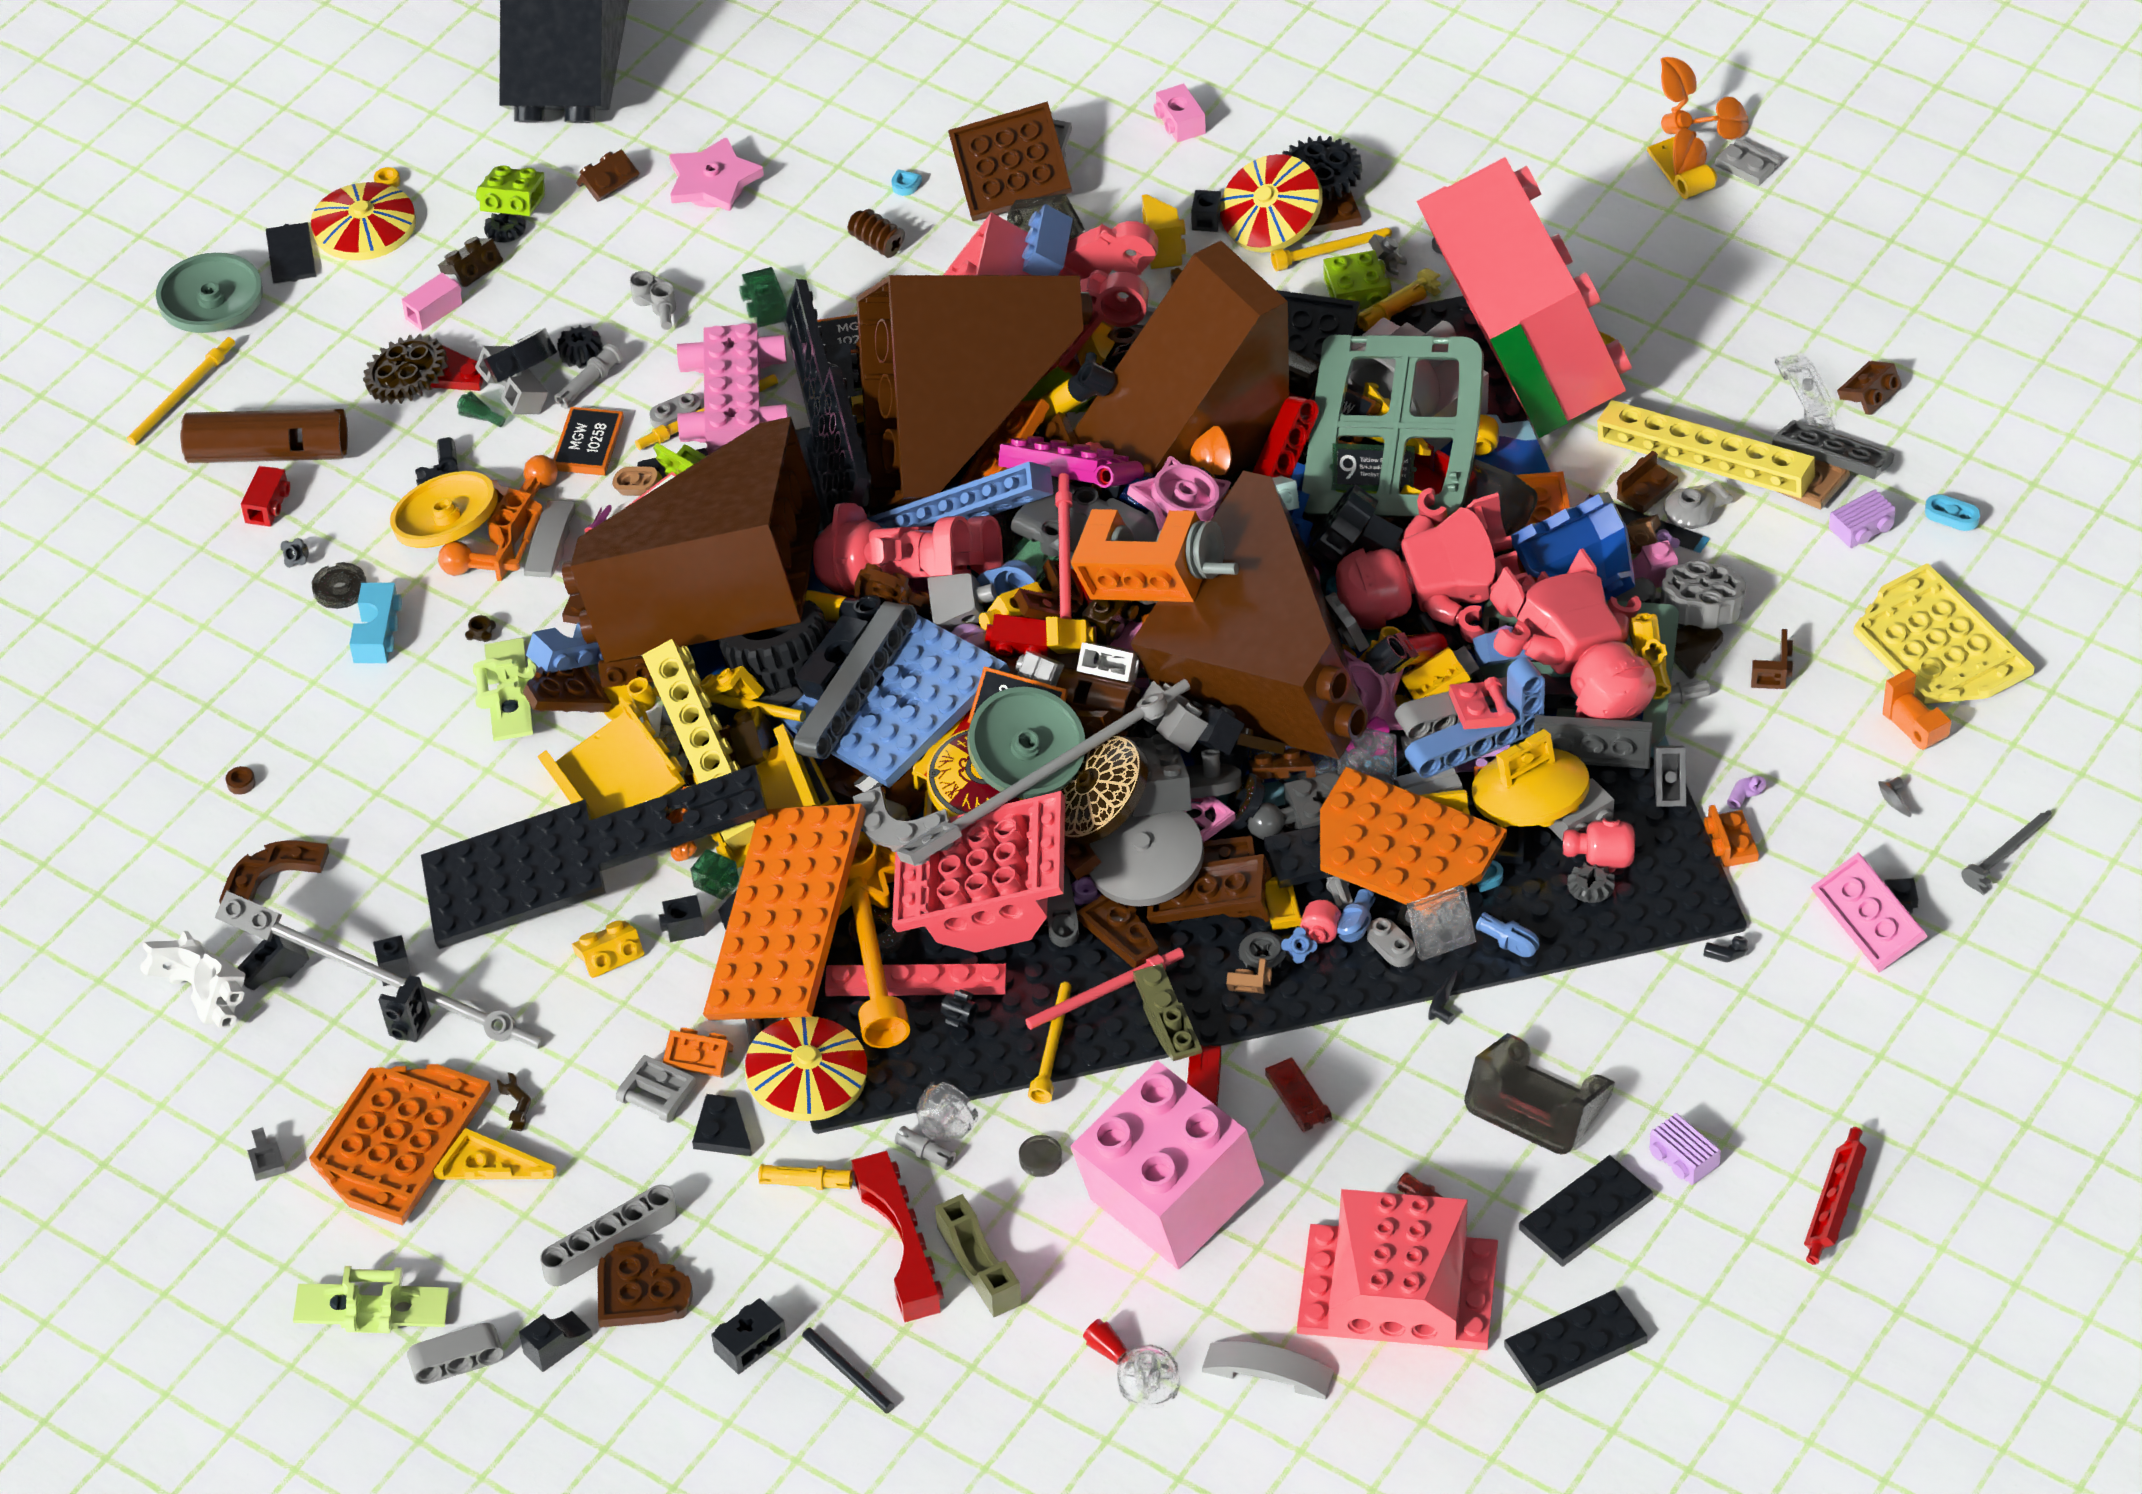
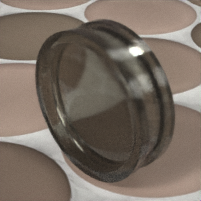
(1040, 1155)

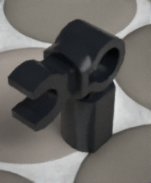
(446, 459)

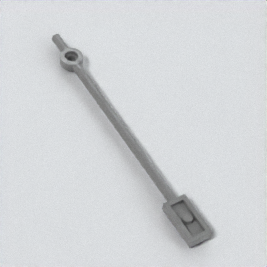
(944, 834)
(265, 922)

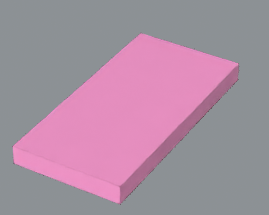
(1869, 912)

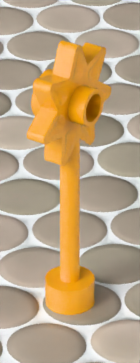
(883, 1017)

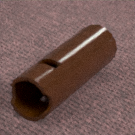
(264, 435)
(1092, 691)

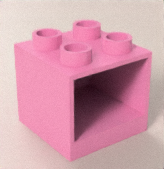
(1168, 1164)

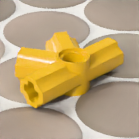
(1647, 644)

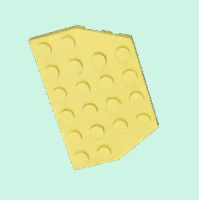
(1940, 638)

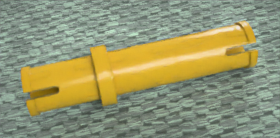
(1391, 307)
(801, 1176)

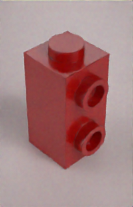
(265, 496)
(1016, 635)

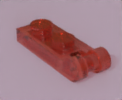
(1297, 1094)

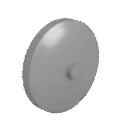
(1148, 859)

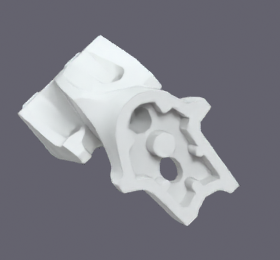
(214, 980)

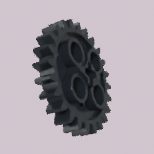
(1332, 163)

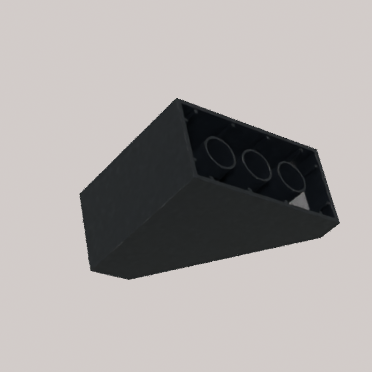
(559, 57)

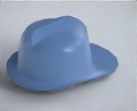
(1008, 577)

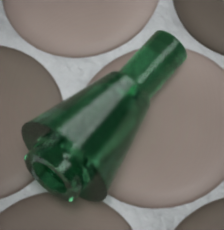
(473, 407)

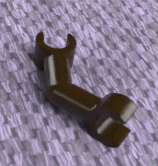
(518, 1115)

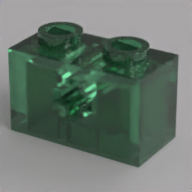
(764, 297)

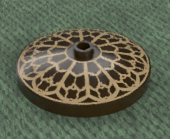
(1104, 790)

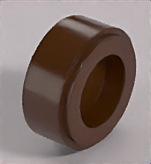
(240, 780)

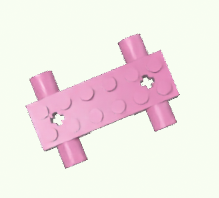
(732, 371)

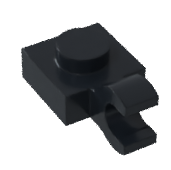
(1904, 891)

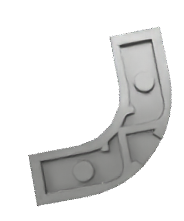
(886, 830)

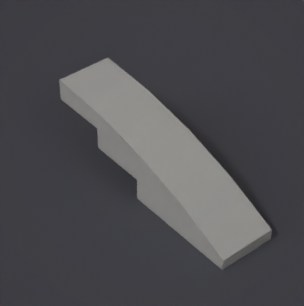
(549, 539)

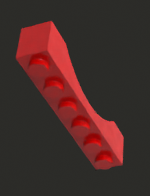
(879, 1188)

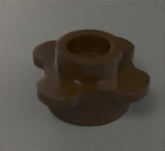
(480, 628)

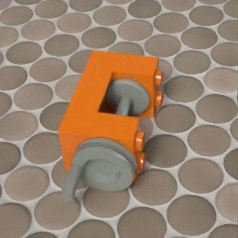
(1165, 570)

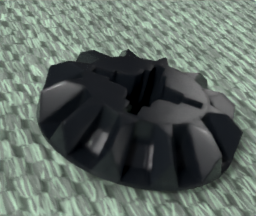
(507, 233)

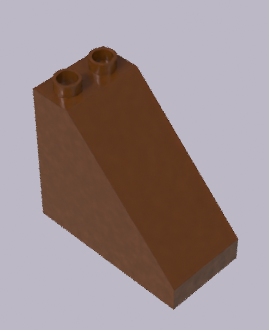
(1200, 362)
(950, 365)
(704, 552)
(1261, 635)

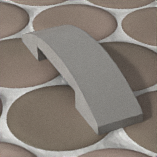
(1269, 1363)

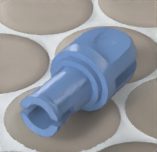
(1356, 917)
(1509, 935)

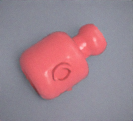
(1604, 844)

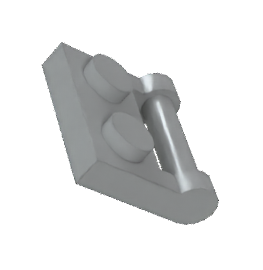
(660, 1080)

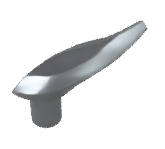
(1888, 791)

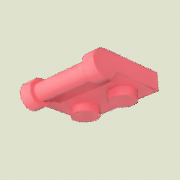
(1473, 708)

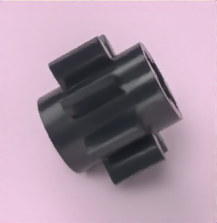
(959, 1008)

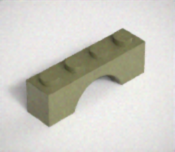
(963, 1235)

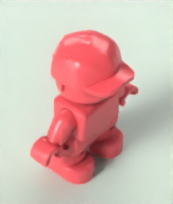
(910, 551)
(1438, 567)
(1574, 631)

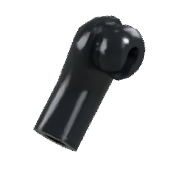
(1728, 953)

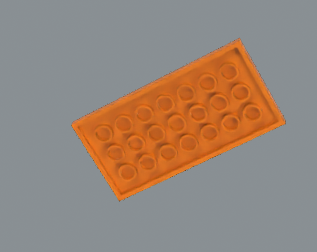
(785, 913)

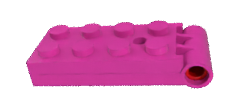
(1078, 462)

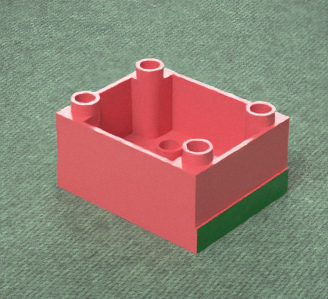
(1525, 295)

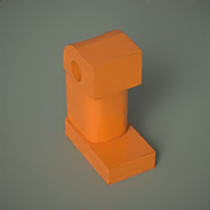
(1911, 714)

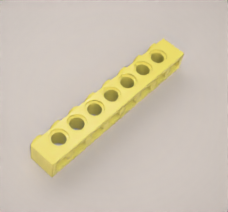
(1706, 448)
(662, 664)

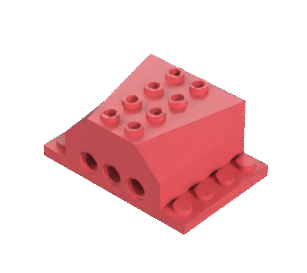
(991, 881)
(1399, 1273)

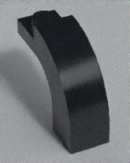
(521, 355)

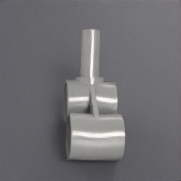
(649, 290)

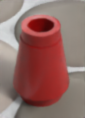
(1104, 1340)

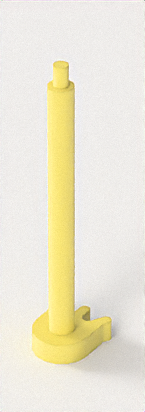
(1425, 277)

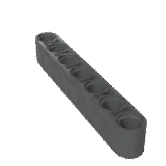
(855, 680)

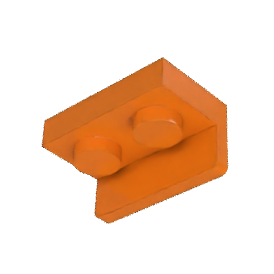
(1730, 837)
(697, 1053)

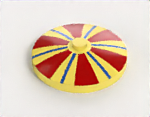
(1271, 203)
(363, 221)
(806, 1068)

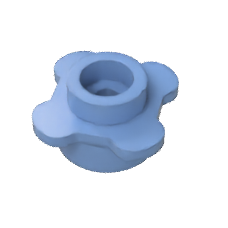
(1298, 954)

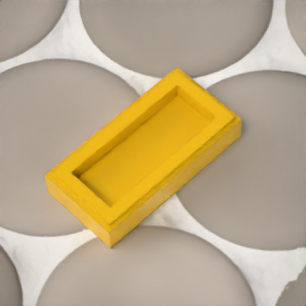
(1281, 906)

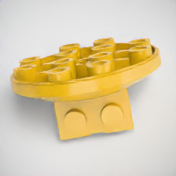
(1531, 784)

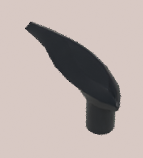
(1440, 999)

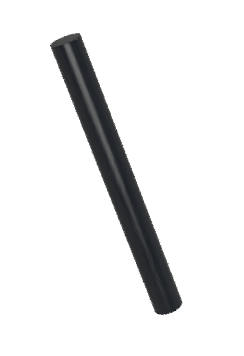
(848, 1370)

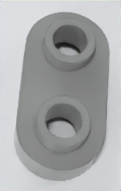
(666, 412)
(1386, 937)

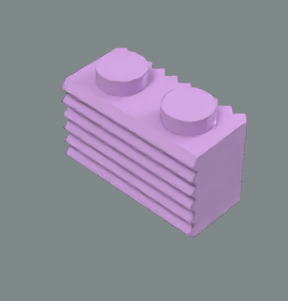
(1862, 518)
(1684, 1149)

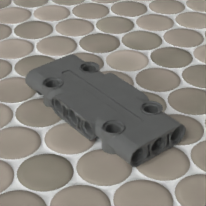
(1040, 520)

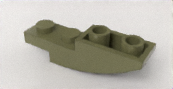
(1166, 1013)

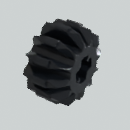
(579, 345)

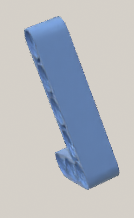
(1459, 745)

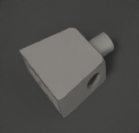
(958, 599)

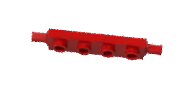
(1835, 1196)

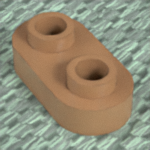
(635, 480)

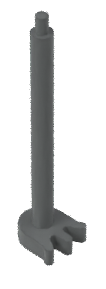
(1976, 875)

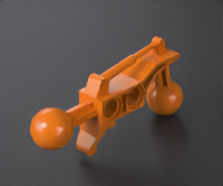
(506, 524)

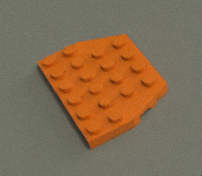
(1401, 840)
(395, 1135)

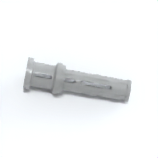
(596, 369)

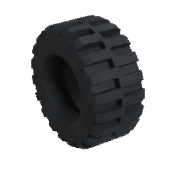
(779, 652)

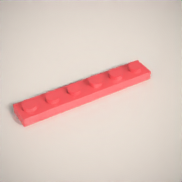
(919, 979)

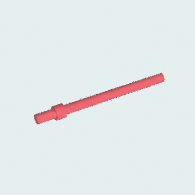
(1063, 502)
(1100, 990)

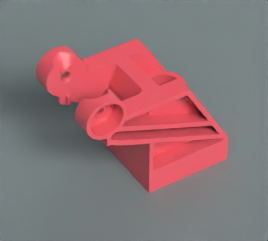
(1092, 256)

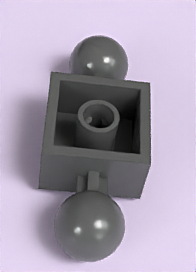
(1301, 808)

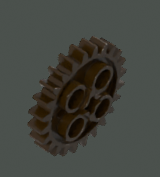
(405, 369)

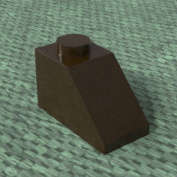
(751, 736)

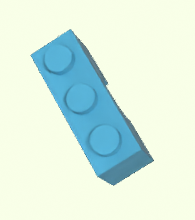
(378, 607)

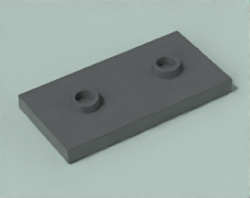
(1834, 449)
(1600, 740)

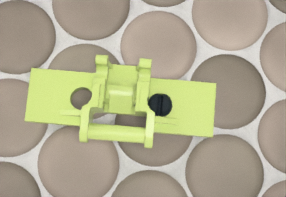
(507, 704)
(370, 1313)

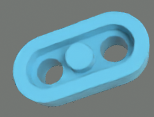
(1952, 512)

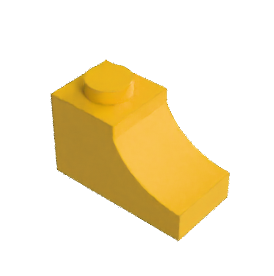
(1067, 635)

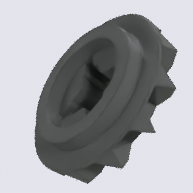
(1598, 891)
(1262, 942)

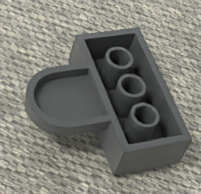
(1173, 784)

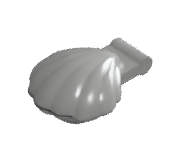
(1695, 507)

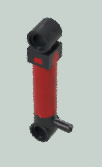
(1400, 651)

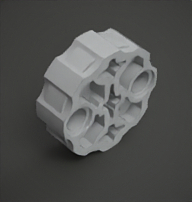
(1704, 593)

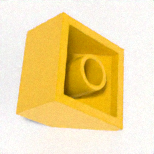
(1168, 229)

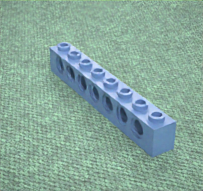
(977, 498)

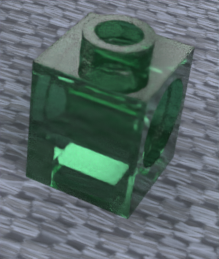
(714, 874)

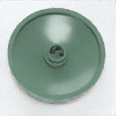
(209, 292)
(1020, 733)

